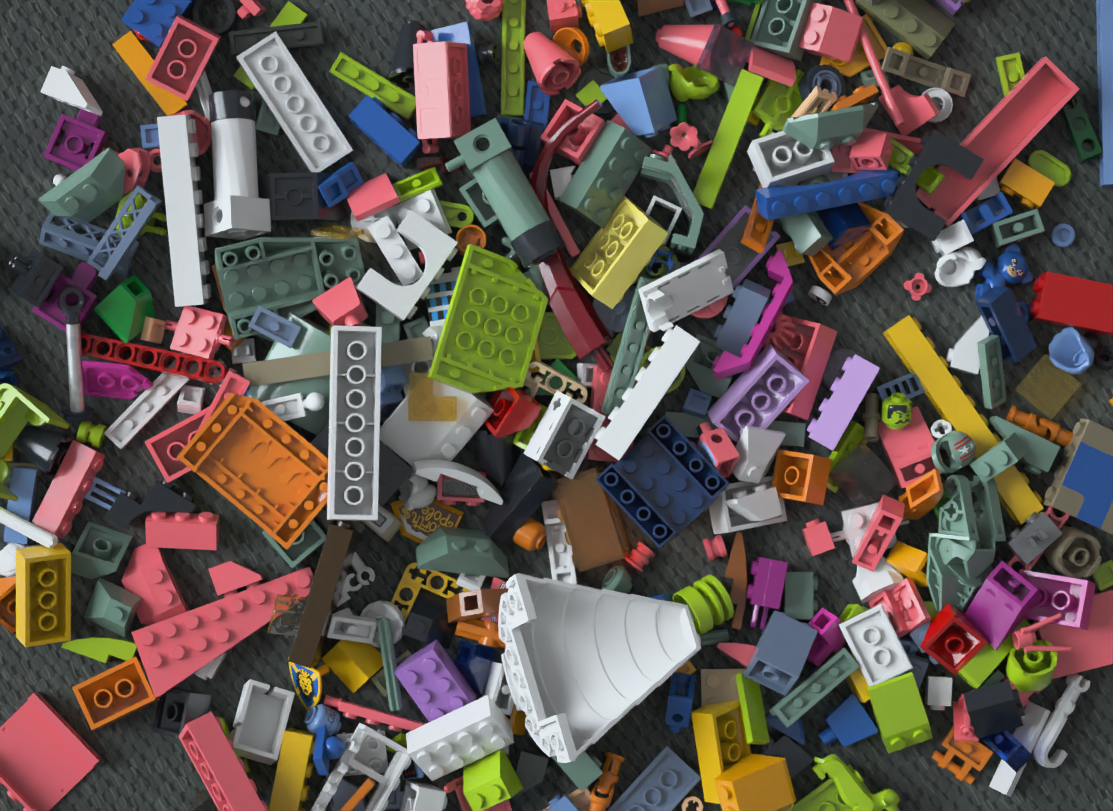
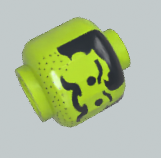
(896, 411)

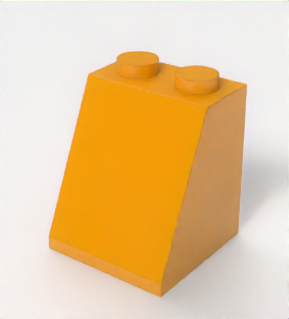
(755, 784)

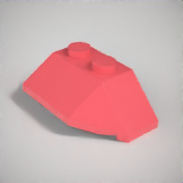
(153, 581)

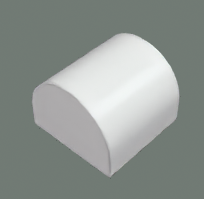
(585, 373)

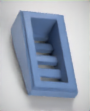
(882, 393)

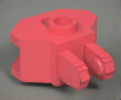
(135, 161)

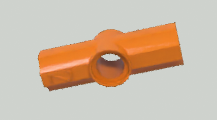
(482, 631)

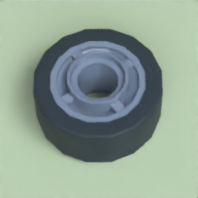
(822, 75)

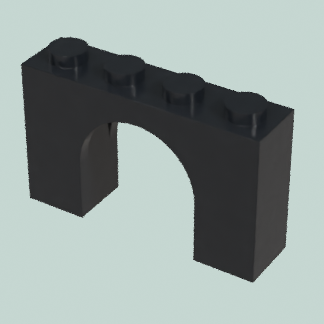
(904, 203)

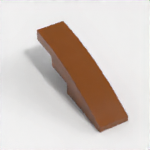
(737, 571)

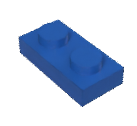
(536, 104)

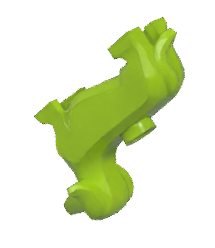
(850, 786)

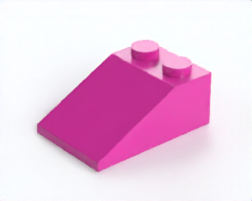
(1061, 595)

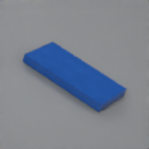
(463, 34)

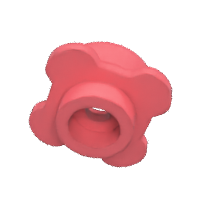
(917, 280)

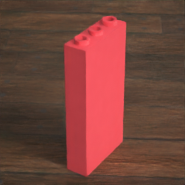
(1089, 647)

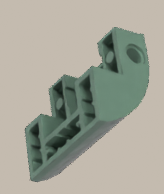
(310, 340)

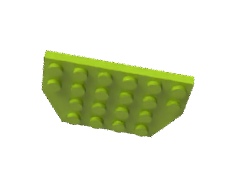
(488, 326)

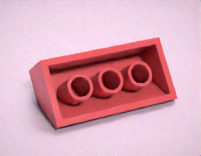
(810, 355)

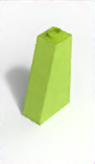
(987, 660)

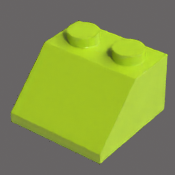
(490, 781)

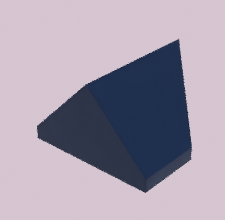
(794, 731)

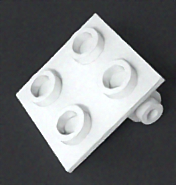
(371, 754)

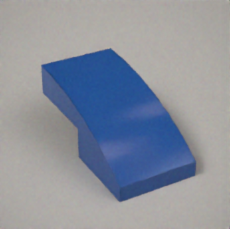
(340, 184)

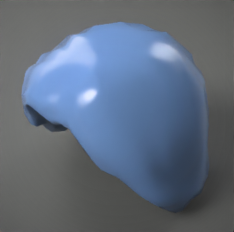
(1071, 351)

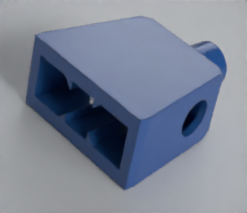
(679, 706)
(847, 723)

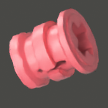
(640, 557)

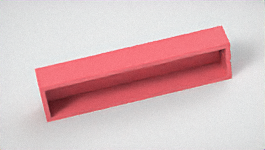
(1002, 137)

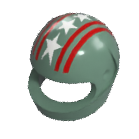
(959, 448)

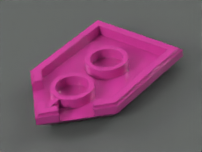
(112, 380)

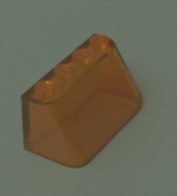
(590, 520)

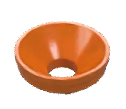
(566, 38)

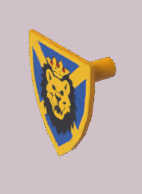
(308, 683)

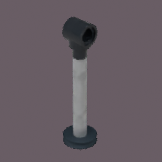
(77, 410)

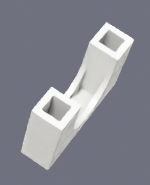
(436, 249)

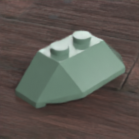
(830, 127)
(88, 189)
(462, 552)

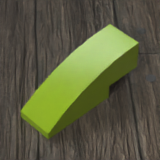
(102, 648)

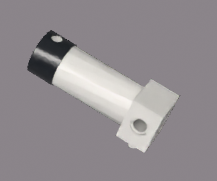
(236, 204)

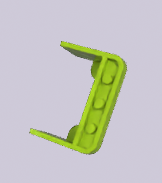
(15, 412)

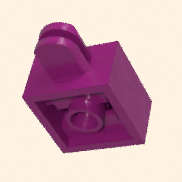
(79, 141)
(84, 278)
(765, 587)

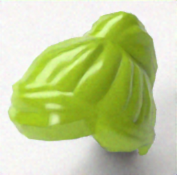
(691, 83)

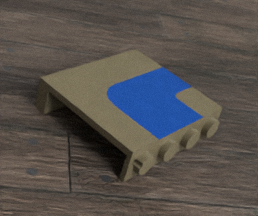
(1086, 477)

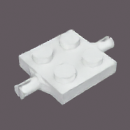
(854, 526)

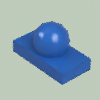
(326, 749)

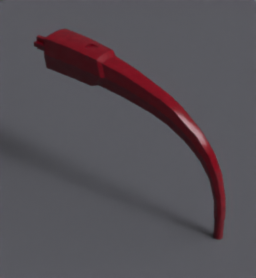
(568, 301)

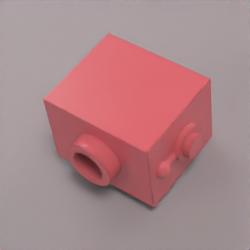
(563, 14)
(872, 151)

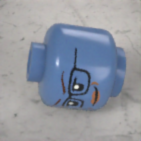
(320, 716)

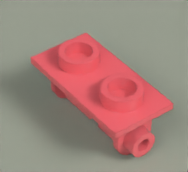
(962, 723)

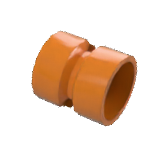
(470, 235)

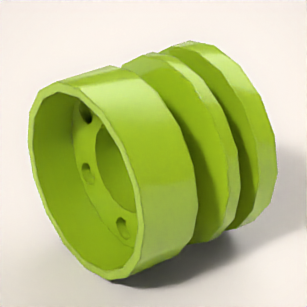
(707, 602)

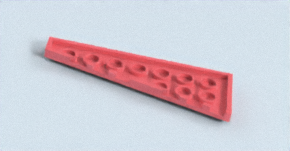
(195, 638)

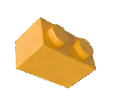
(1025, 184)

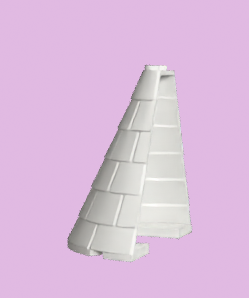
(586, 656)

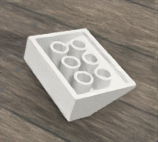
(435, 439)

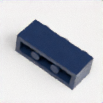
(1007, 321)

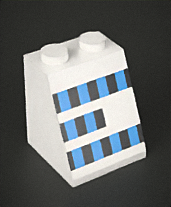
(440, 296)

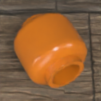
(531, 535)

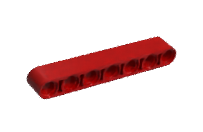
(160, 362)

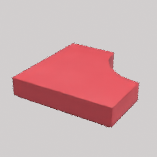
(914, 109)

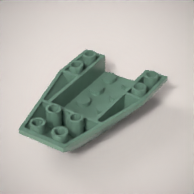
(282, 275)

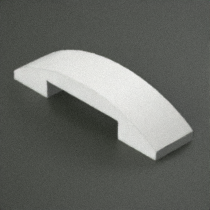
(433, 468)
(559, 551)

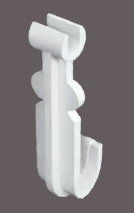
(1056, 721)

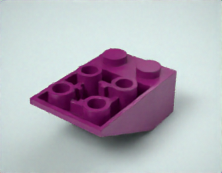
(1002, 604)

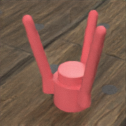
(1026, 637)

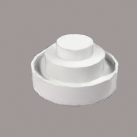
(942, 101)

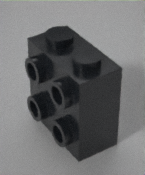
(994, 708)

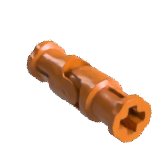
(1039, 426)
(606, 782)

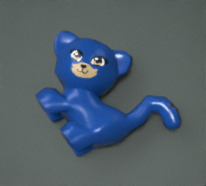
(1010, 269)

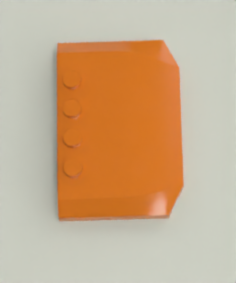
(260, 466)

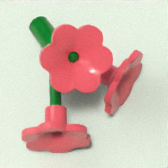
(683, 137)

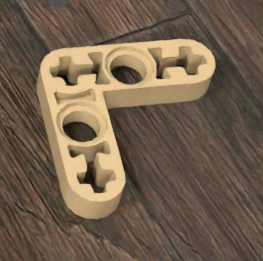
(535, 382)

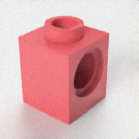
(817, 537)

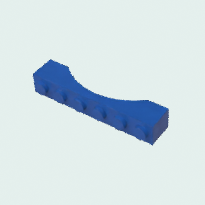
(787, 201)

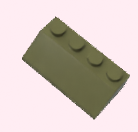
(911, 22)

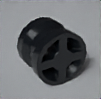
(488, 54)

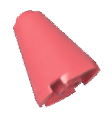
(684, 40)
(550, 63)

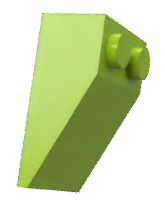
(899, 712)

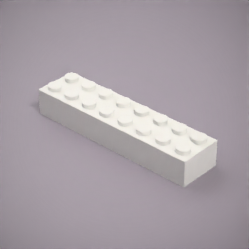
(183, 210)
(354, 423)

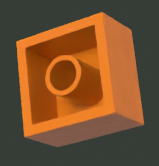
(801, 476)

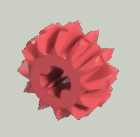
(781, 333)

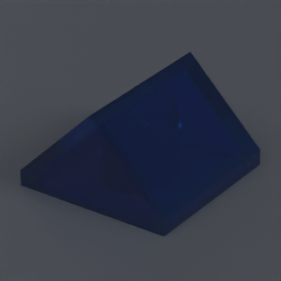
(844, 223)

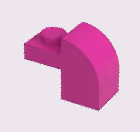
(828, 638)

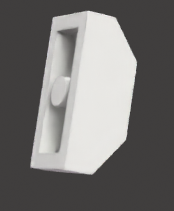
(870, 584)

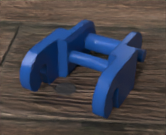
(669, 263)

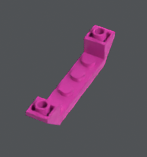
(730, 364)

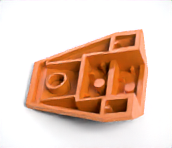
(861, 255)

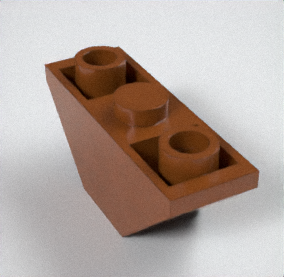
(474, 604)

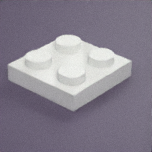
(426, 206)

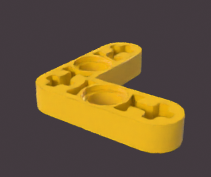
(415, 586)

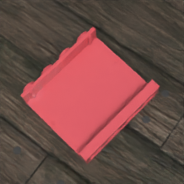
(41, 755)

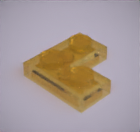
(425, 406)

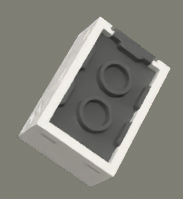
(564, 435)

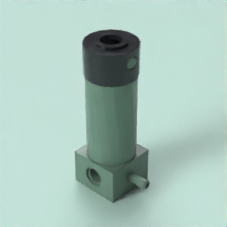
(508, 193)

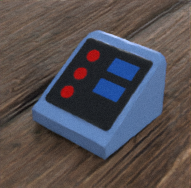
(412, 772)

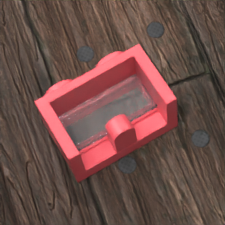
(454, 490)

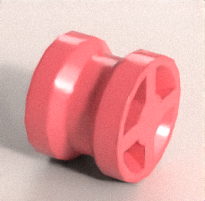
(714, 547)

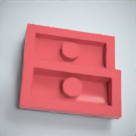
(772, 66)
(372, 197)
(903, 607)

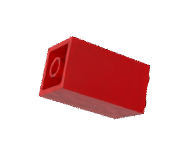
(1073, 303)

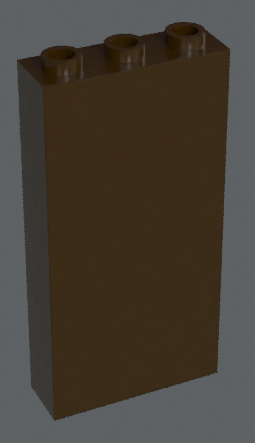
(324, 594)

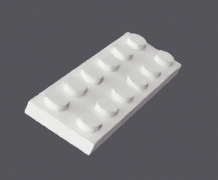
(294, 103)

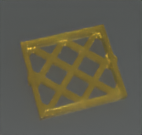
(337, 232)

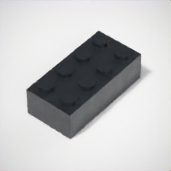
(392, 468)

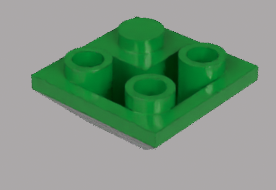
(126, 308)

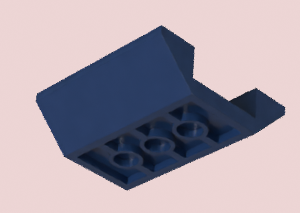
(663, 483)

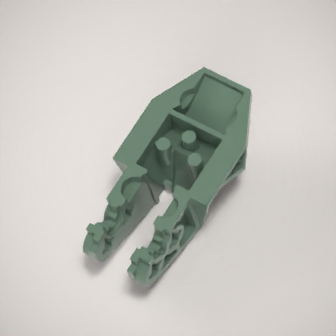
(965, 542)

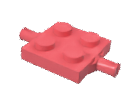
(199, 332)

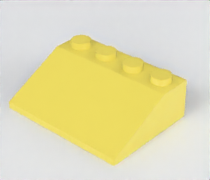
(618, 253)

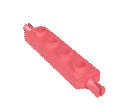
(372, 715)

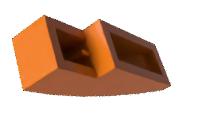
(922, 495)

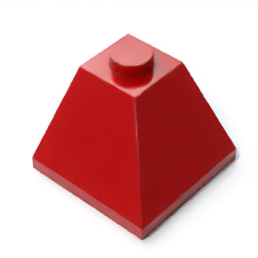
(512, 411)
(952, 639)

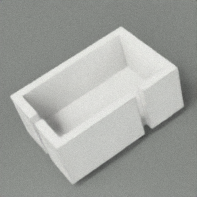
(261, 721)

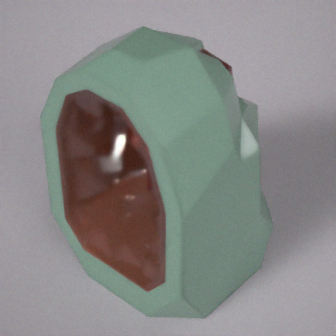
(619, 61)

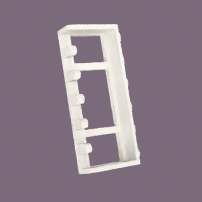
(387, 782)

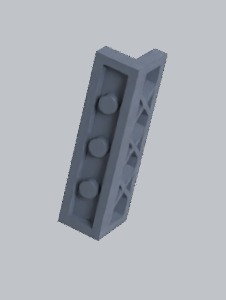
(129, 238)
(82, 246)

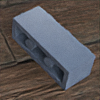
(741, 317)

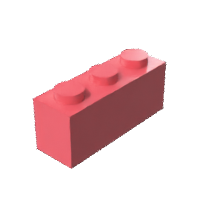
(182, 530)

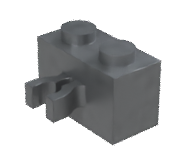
(1033, 537)

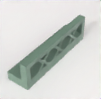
(814, 687)

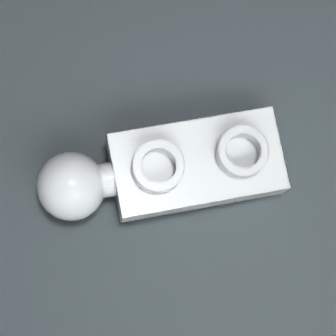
(294, 405)

